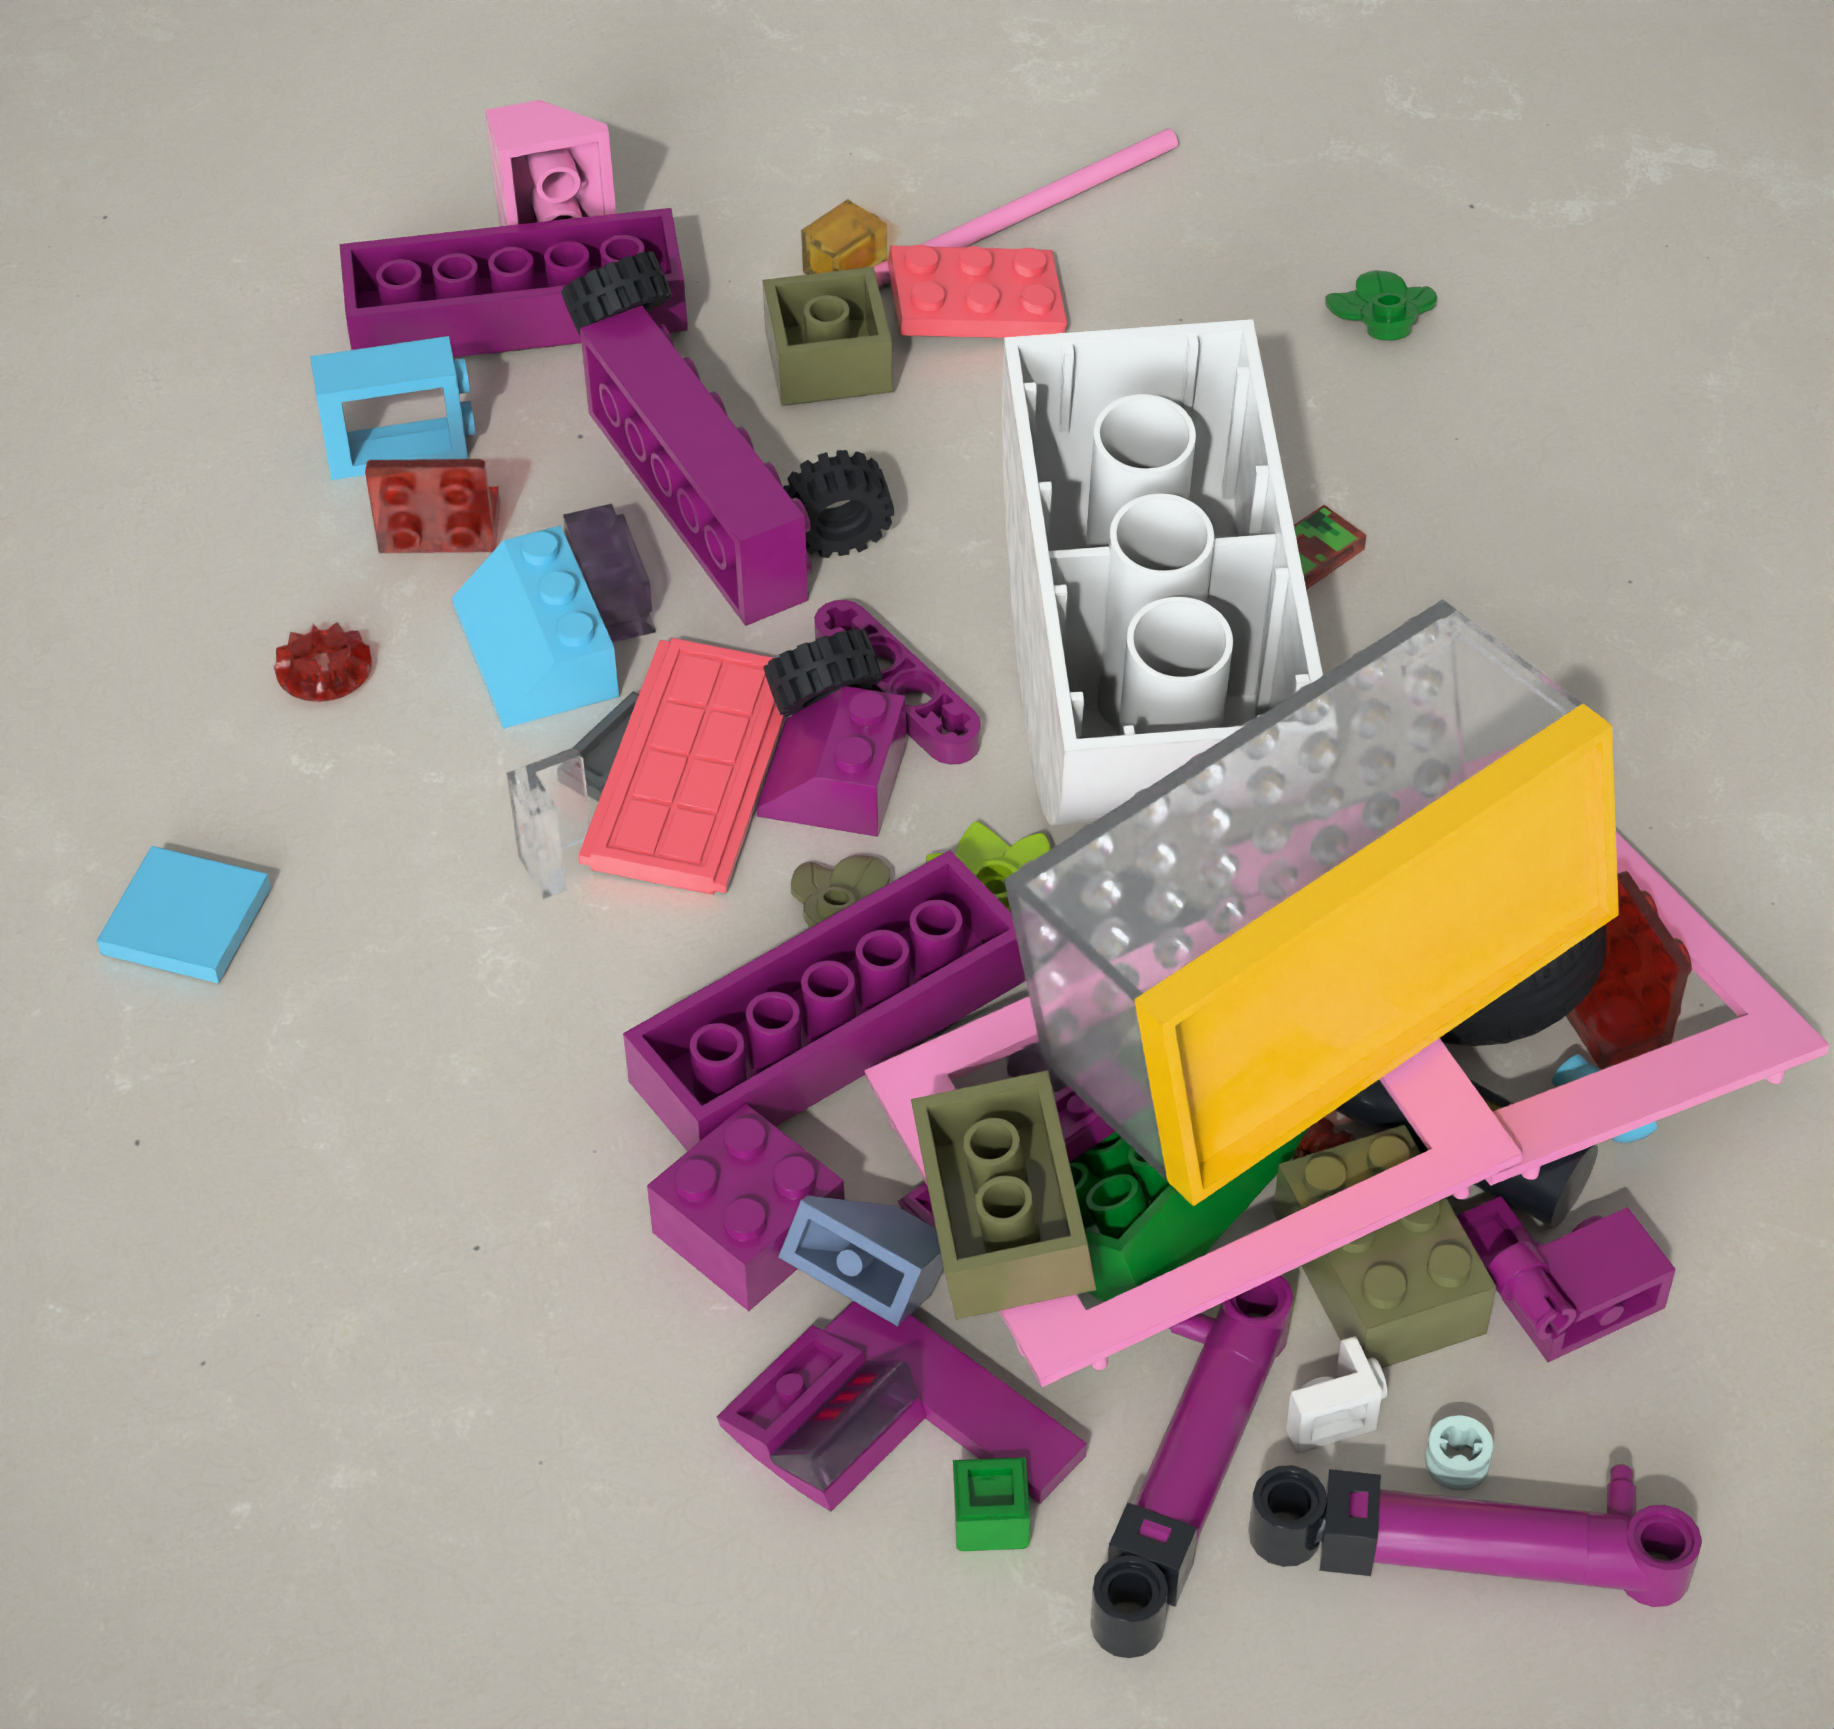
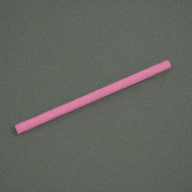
(1047, 196)

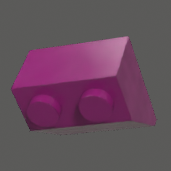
(838, 762)

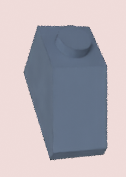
(866, 1253)

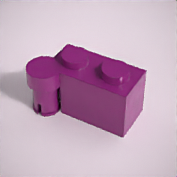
(1583, 1282)

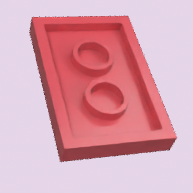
(975, 291)

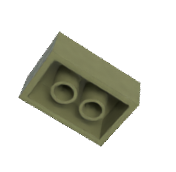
(1002, 1195)
(1399, 1286)

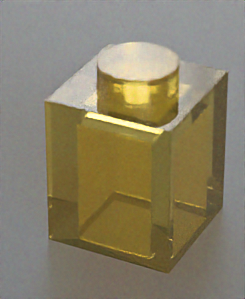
(843, 240)

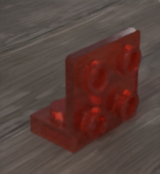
(433, 505)
(1640, 983)

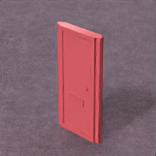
(687, 769)

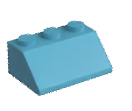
(536, 630)

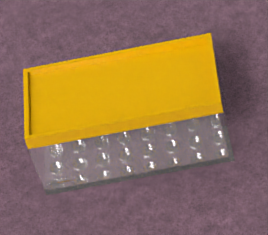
(1318, 896)

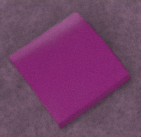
(790, 1393)

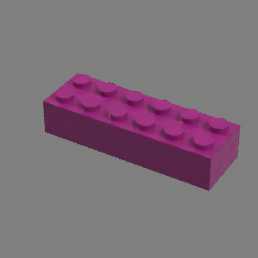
(497, 283)
(696, 465)
(828, 1003)

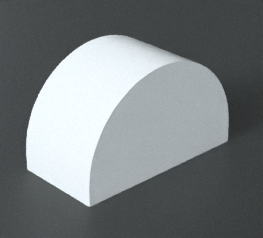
(1145, 554)

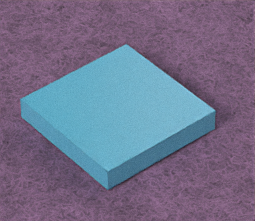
(184, 914)

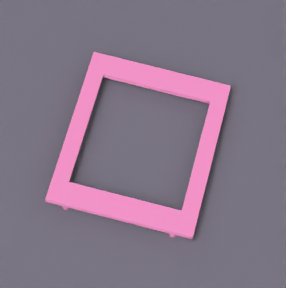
(1677, 1076)
(1063, 1337)

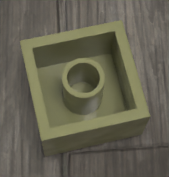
(827, 336)

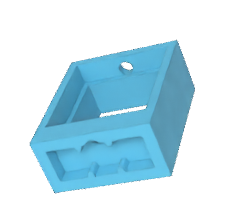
(387, 372)

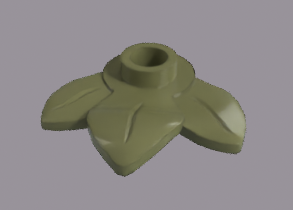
(832, 890)

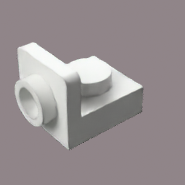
(1339, 1407)

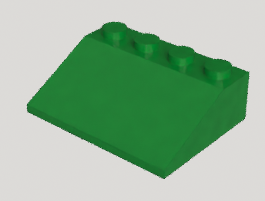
(1142, 1224)

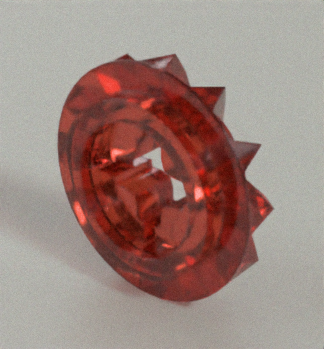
(304, 678)

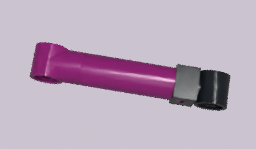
(1159, 1532)
(1475, 1536)

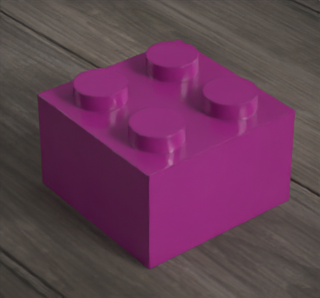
(735, 1201)

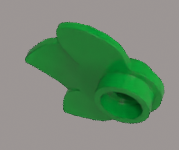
(1383, 304)

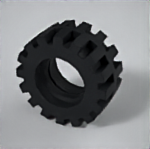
(616, 289)
(836, 481)
(820, 669)

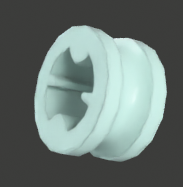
(1459, 1471)

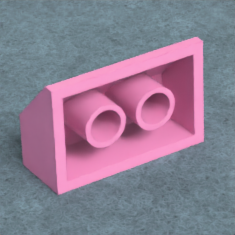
(549, 164)

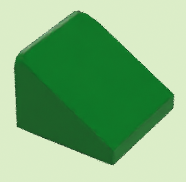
(991, 1504)

